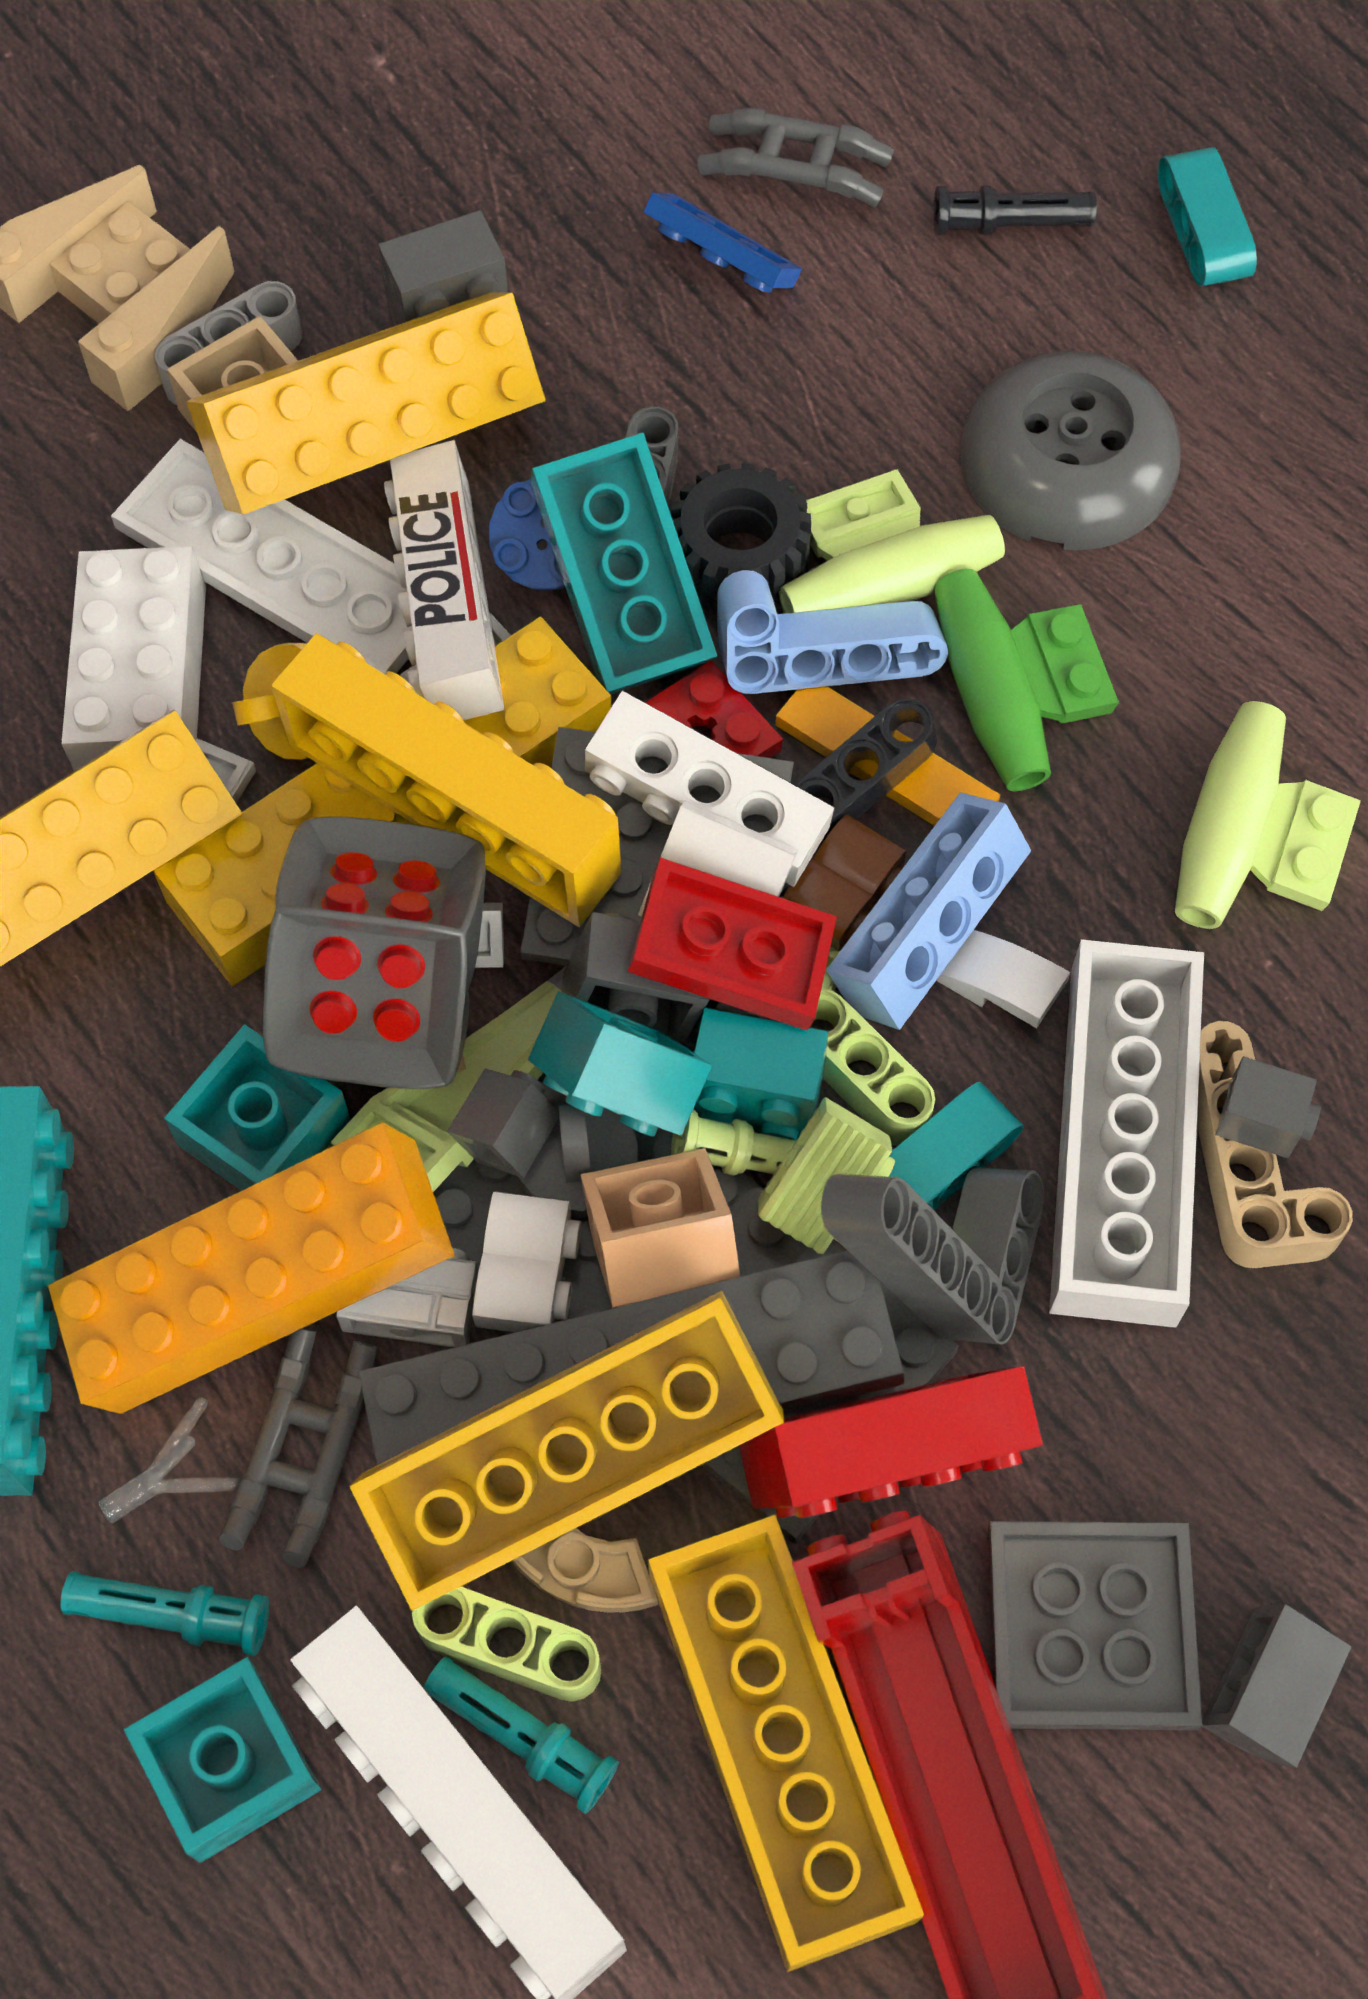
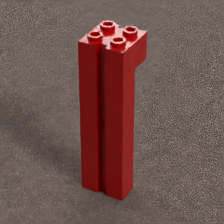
(947, 1764)

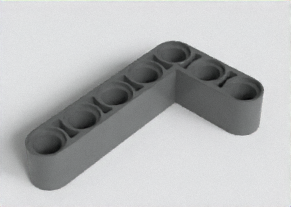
(956, 1279)

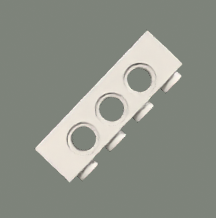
(640, 731)

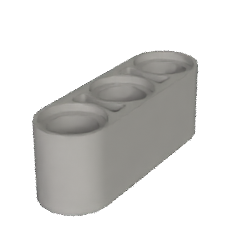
(270, 300)

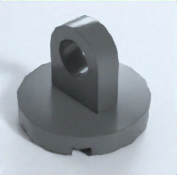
(576, 1147)

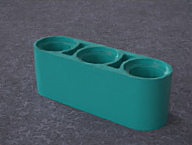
(1206, 216)
(958, 1138)

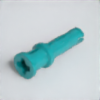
(195, 1615)
(554, 1744)

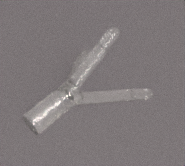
(152, 1480)

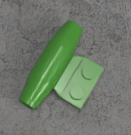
(1019, 675)

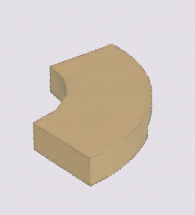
(590, 1572)

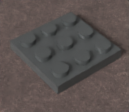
(1094, 1625)

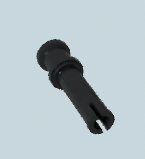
(990, 209)

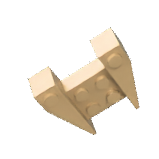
(116, 269)

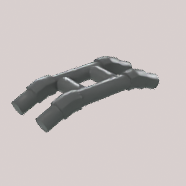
(816, 172)
(264, 1465)

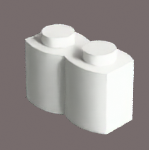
(525, 1263)

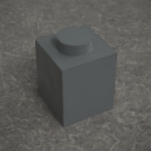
(1268, 1108)
(505, 1121)

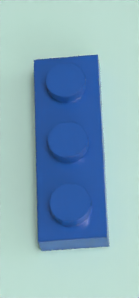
(721, 242)

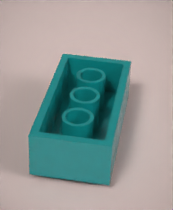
(622, 564)

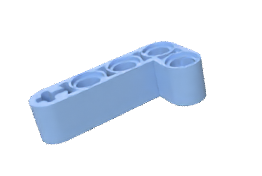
(820, 646)

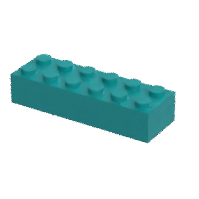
(31, 1211)

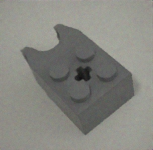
(600, 977)

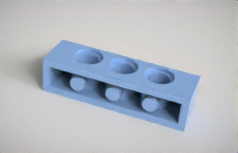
(929, 910)

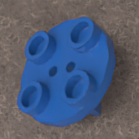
(515, 537)

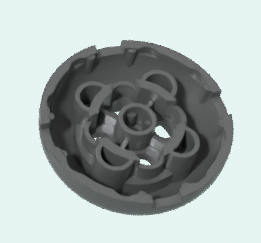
(1064, 479)

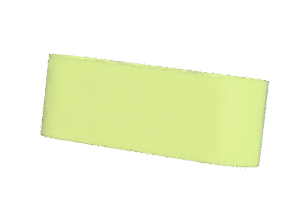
(871, 1094)
(531, 1665)

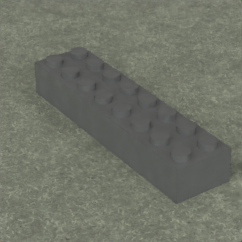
(810, 1323)

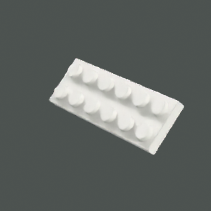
(272, 559)

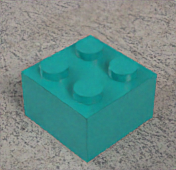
(618, 1066)
(760, 1072)
(254, 1117)
(222, 1760)

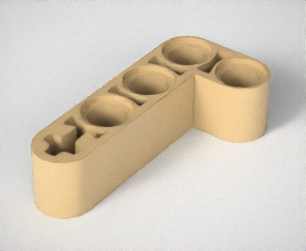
(1264, 1199)

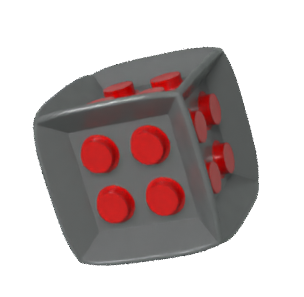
(373, 952)

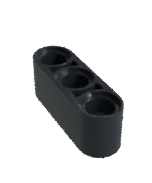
(875, 743)

